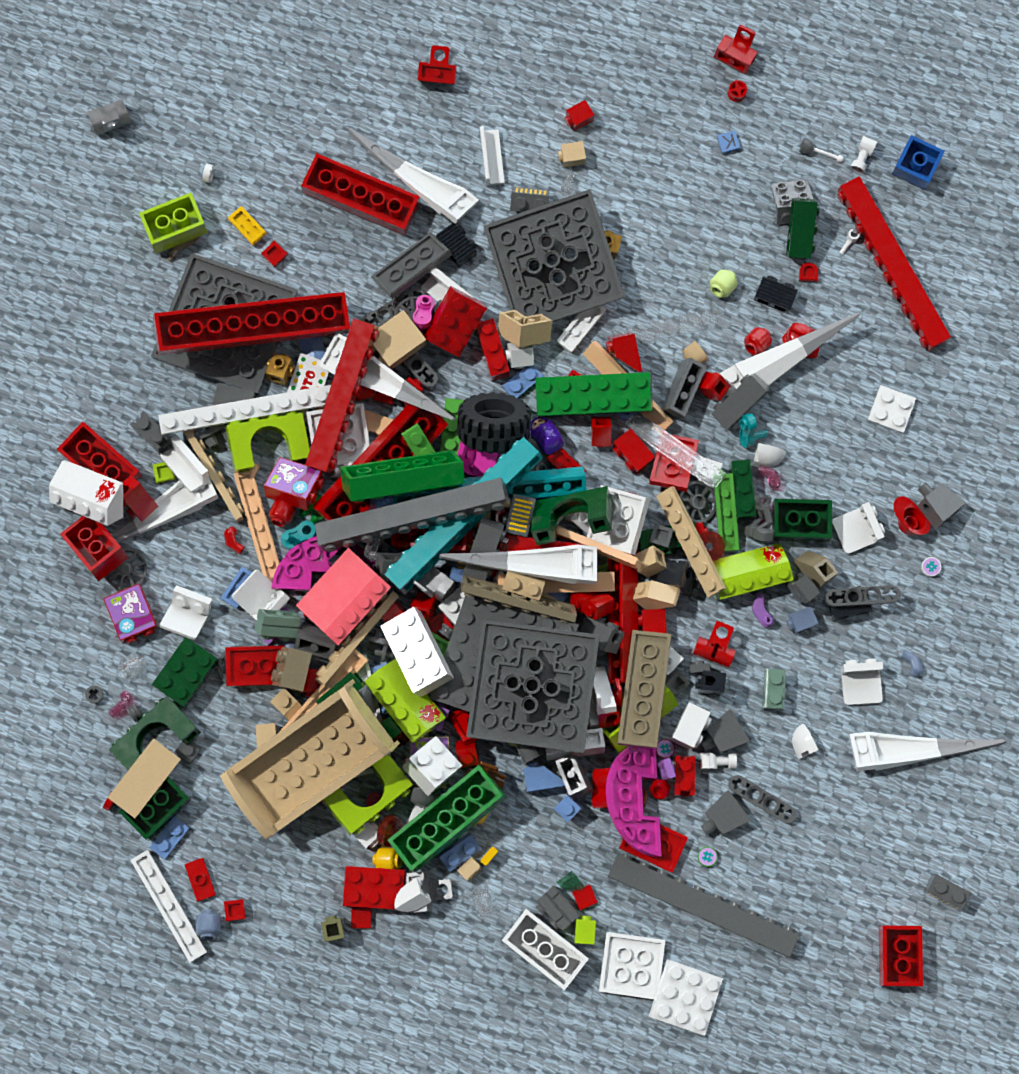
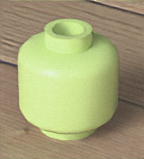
(723, 283)

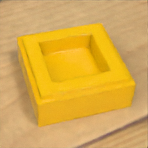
(489, 856)

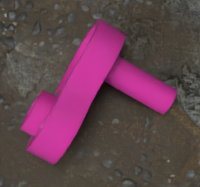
(422, 315)

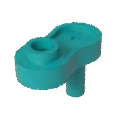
(748, 432)
(297, 535)

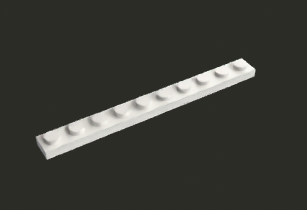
(243, 410)

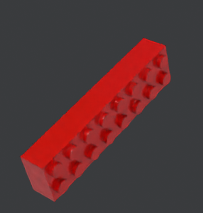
(386, 446)

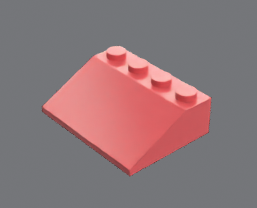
(343, 596)

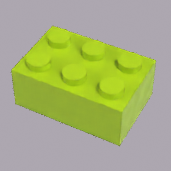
(173, 223)

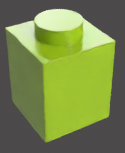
(585, 930)

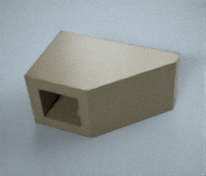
(817, 568)

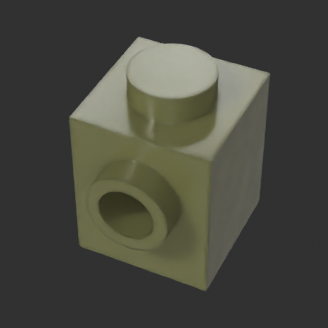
(332, 928)

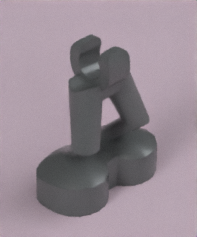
(763, 510)

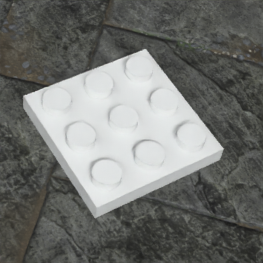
(356, 438)
(627, 521)
(631, 965)
(685, 997)

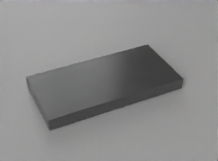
(411, 265)

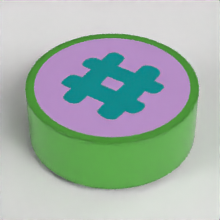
(707, 856)

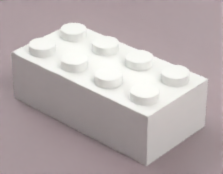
(417, 652)
(545, 949)

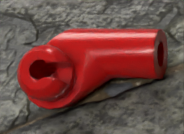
(230, 540)

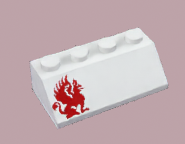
(87, 493)

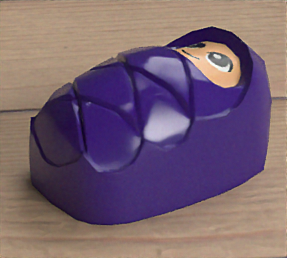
(546, 435)

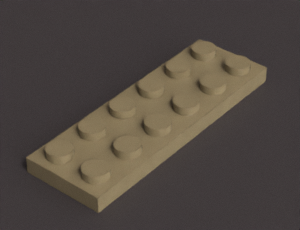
(493, 592)
(644, 689)

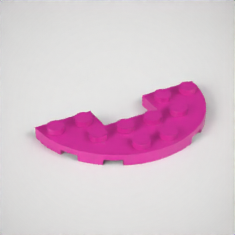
(303, 560)
(626, 799)

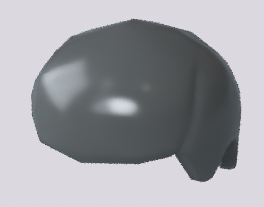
(420, 799)

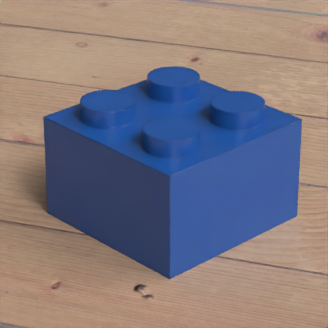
(918, 162)

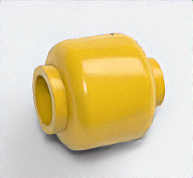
(387, 858)

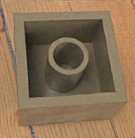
(291, 669)

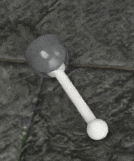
(807, 147)

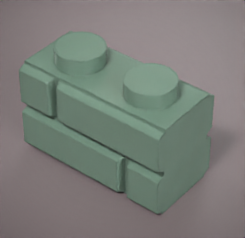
(277, 624)
(774, 689)

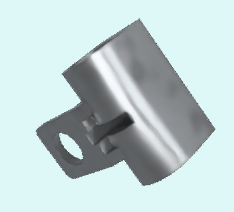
(109, 117)
(436, 584)
(430, 887)

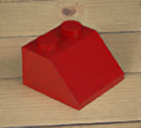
(625, 349)

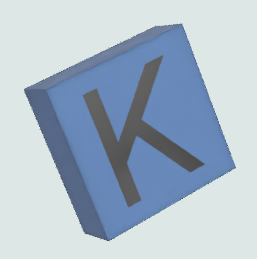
(728, 142)

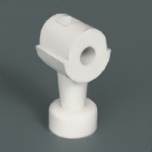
(866, 149)
(710, 761)

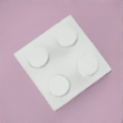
(891, 409)

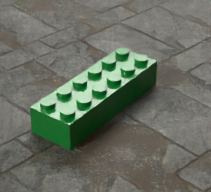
(594, 394)
(402, 475)
(447, 818)

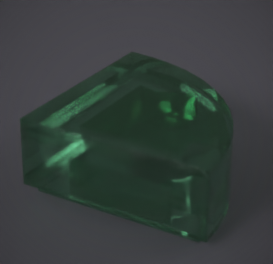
(570, 882)

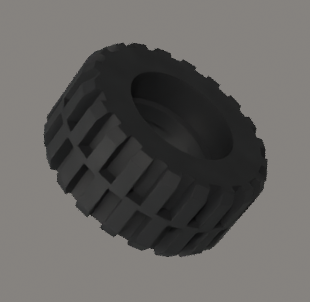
(493, 422)

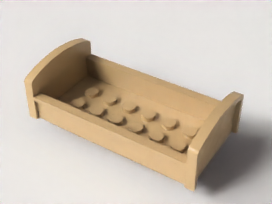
(307, 761)

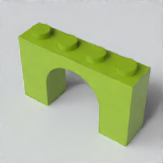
(290, 427)
(353, 817)

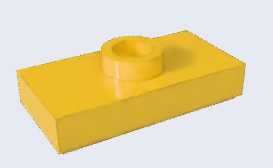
(247, 226)

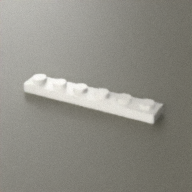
(168, 906)

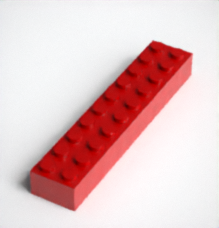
(251, 323)

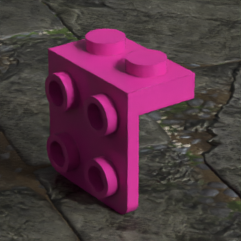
(476, 462)

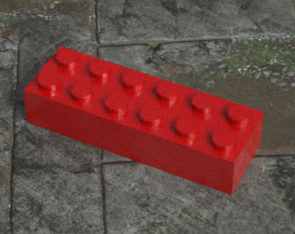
(360, 194)

